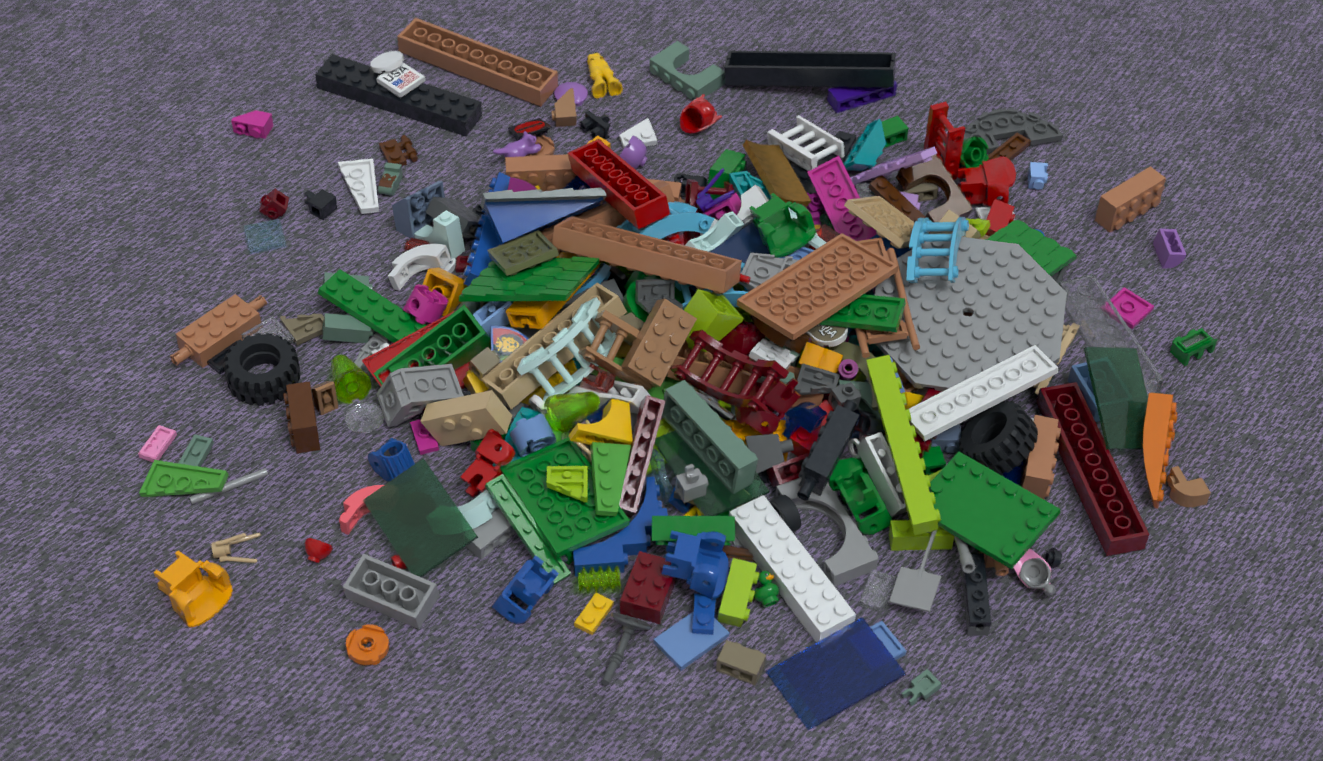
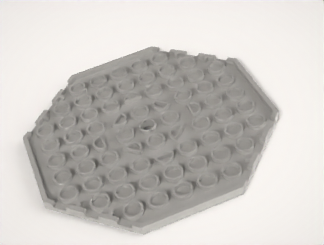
(1011, 306)

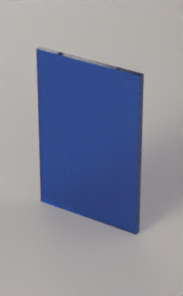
(835, 673)

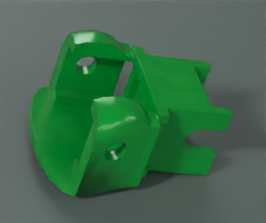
(778, 230)
(860, 496)

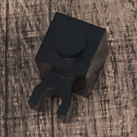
(321, 204)

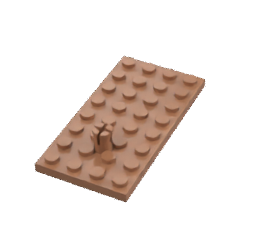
(817, 286)

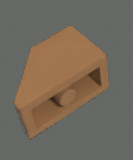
(565, 110)
(325, 397)

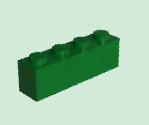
(691, 525)

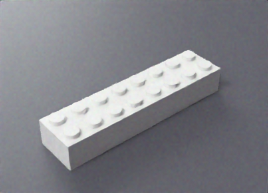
(795, 572)

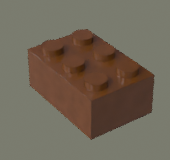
(302, 416)

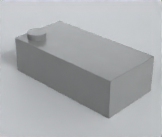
(391, 591)

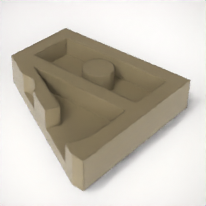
(303, 327)

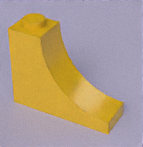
(613, 427)

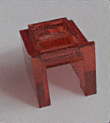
(603, 381)

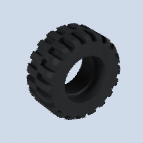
(257, 351)
(999, 437)

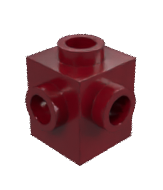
(274, 204)

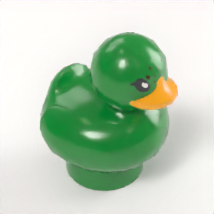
(768, 593)

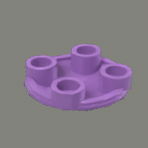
(580, 92)

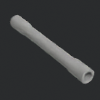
(965, 556)

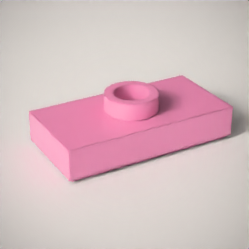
(157, 443)

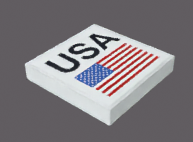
(401, 80)

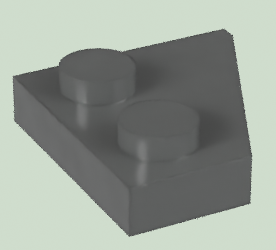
(815, 380)

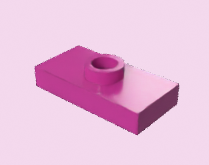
(425, 441)

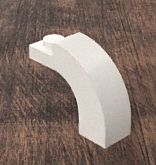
(416, 260)

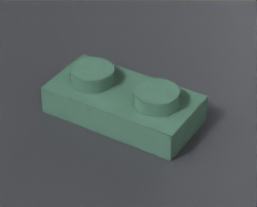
(197, 451)

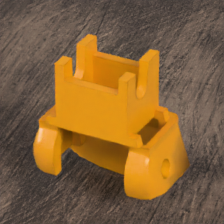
(191, 594)

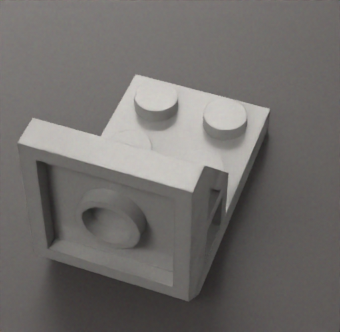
(411, 389)

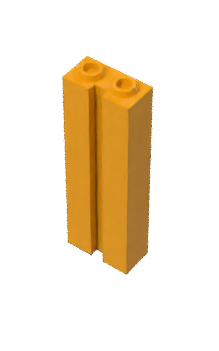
(539, 313)

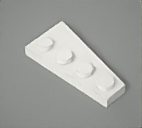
(361, 183)

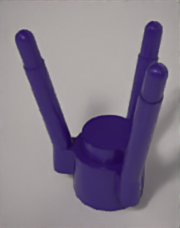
(706, 201)

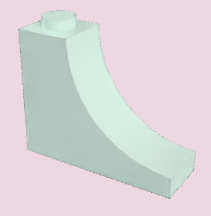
(445, 232)

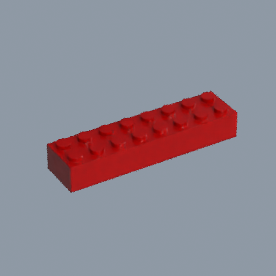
(624, 186)

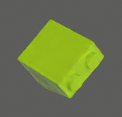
(713, 315)

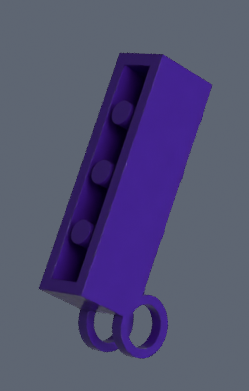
(847, 98)

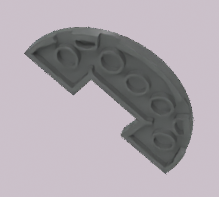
(1007, 122)

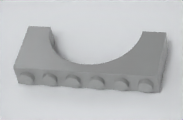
(855, 555)

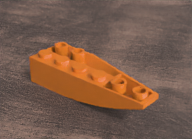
(1157, 441)

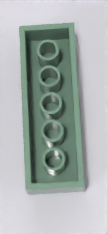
(709, 436)

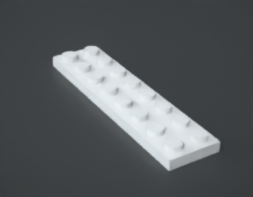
(981, 392)

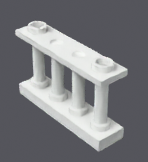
(801, 155)

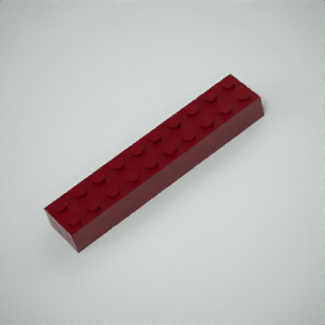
(1093, 471)

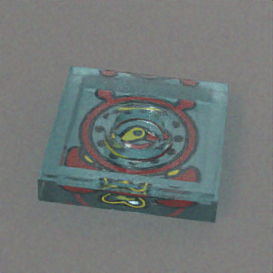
(265, 236)

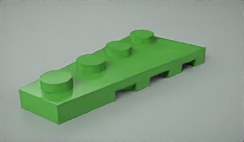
(609, 472)
(180, 479)

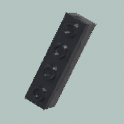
(976, 598)

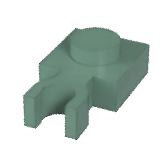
(923, 685)

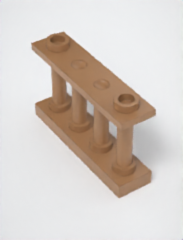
(623, 331)

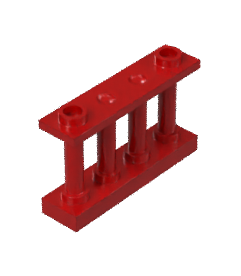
(936, 135)

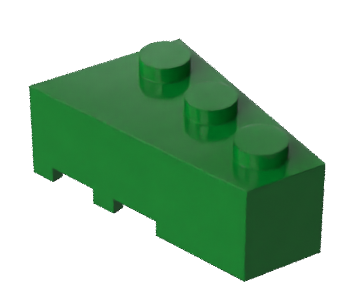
(731, 162)

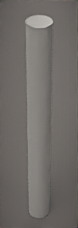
(230, 485)

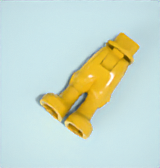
(600, 70)

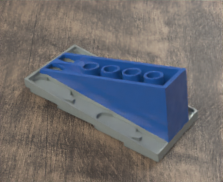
(532, 210)

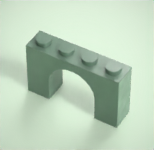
(693, 86)
(345, 327)

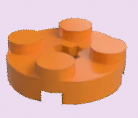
(370, 655)

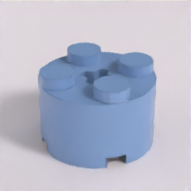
(532, 435)

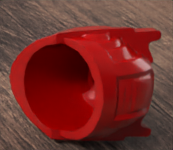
(698, 116)

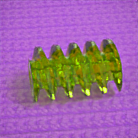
(599, 579)

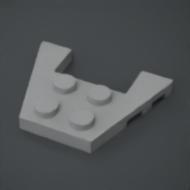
(763, 267)

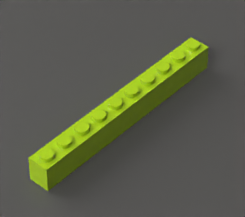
(902, 445)

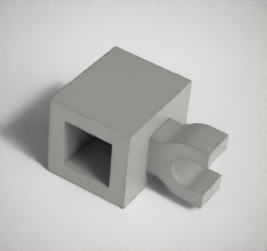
(691, 484)

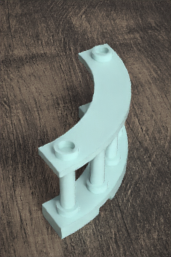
(565, 339)

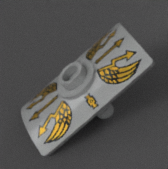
(715, 406)

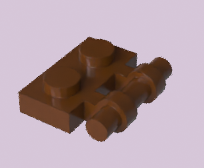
(392, 151)

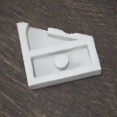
(643, 131)

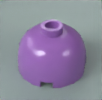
(635, 152)

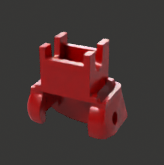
(994, 175)
(487, 453)

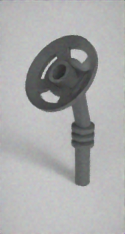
(629, 626)

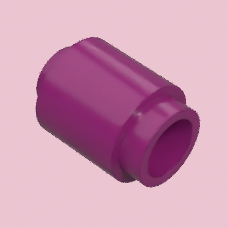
(847, 375)

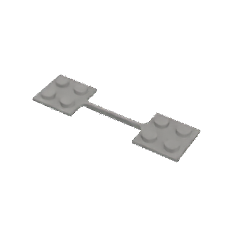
(916, 587)

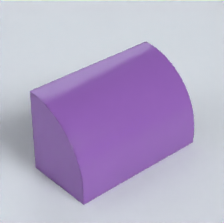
(1169, 248)

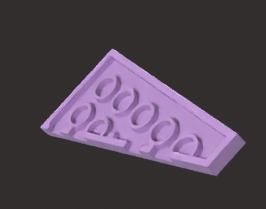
(894, 165)

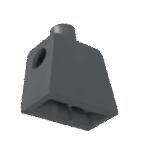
(768, 449)

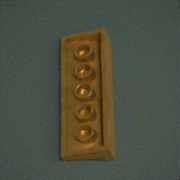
(776, 172)

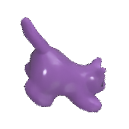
(520, 148)

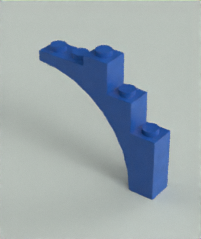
(628, 541)

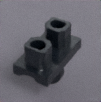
(598, 124)

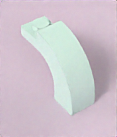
(724, 229)
(479, 509)

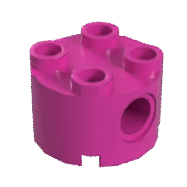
(425, 305)

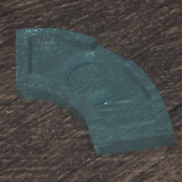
(660, 475)

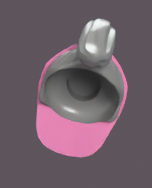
(1035, 572)

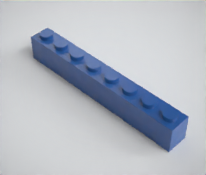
(485, 236)

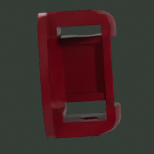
(778, 398)

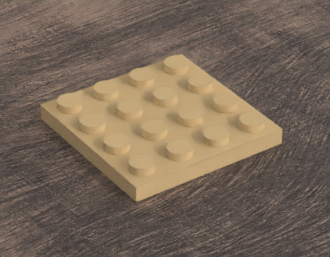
(884, 218)

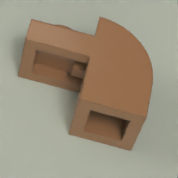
(1187, 493)

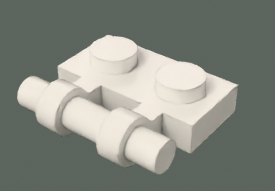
(769, 351)

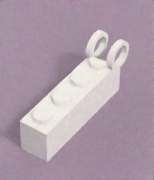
(624, 392)
(880, 466)

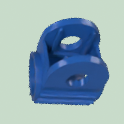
(391, 465)

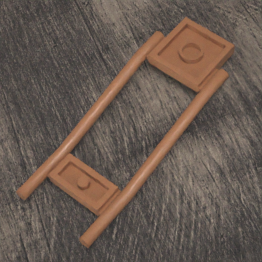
(905, 328)

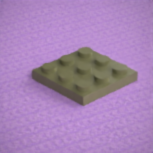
(523, 253)

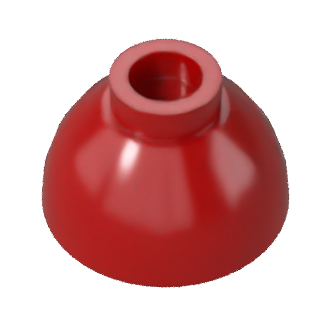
(317, 549)

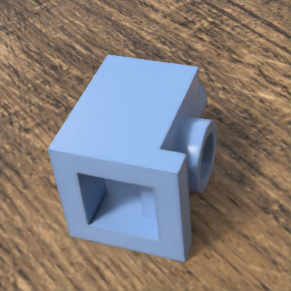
(1037, 175)

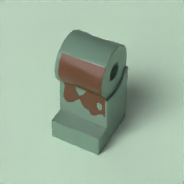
(390, 179)

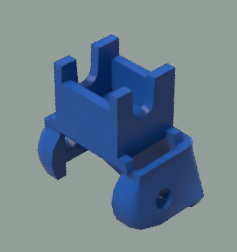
(699, 561)
(528, 586)

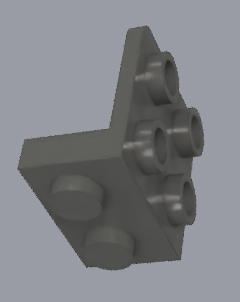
(651, 290)

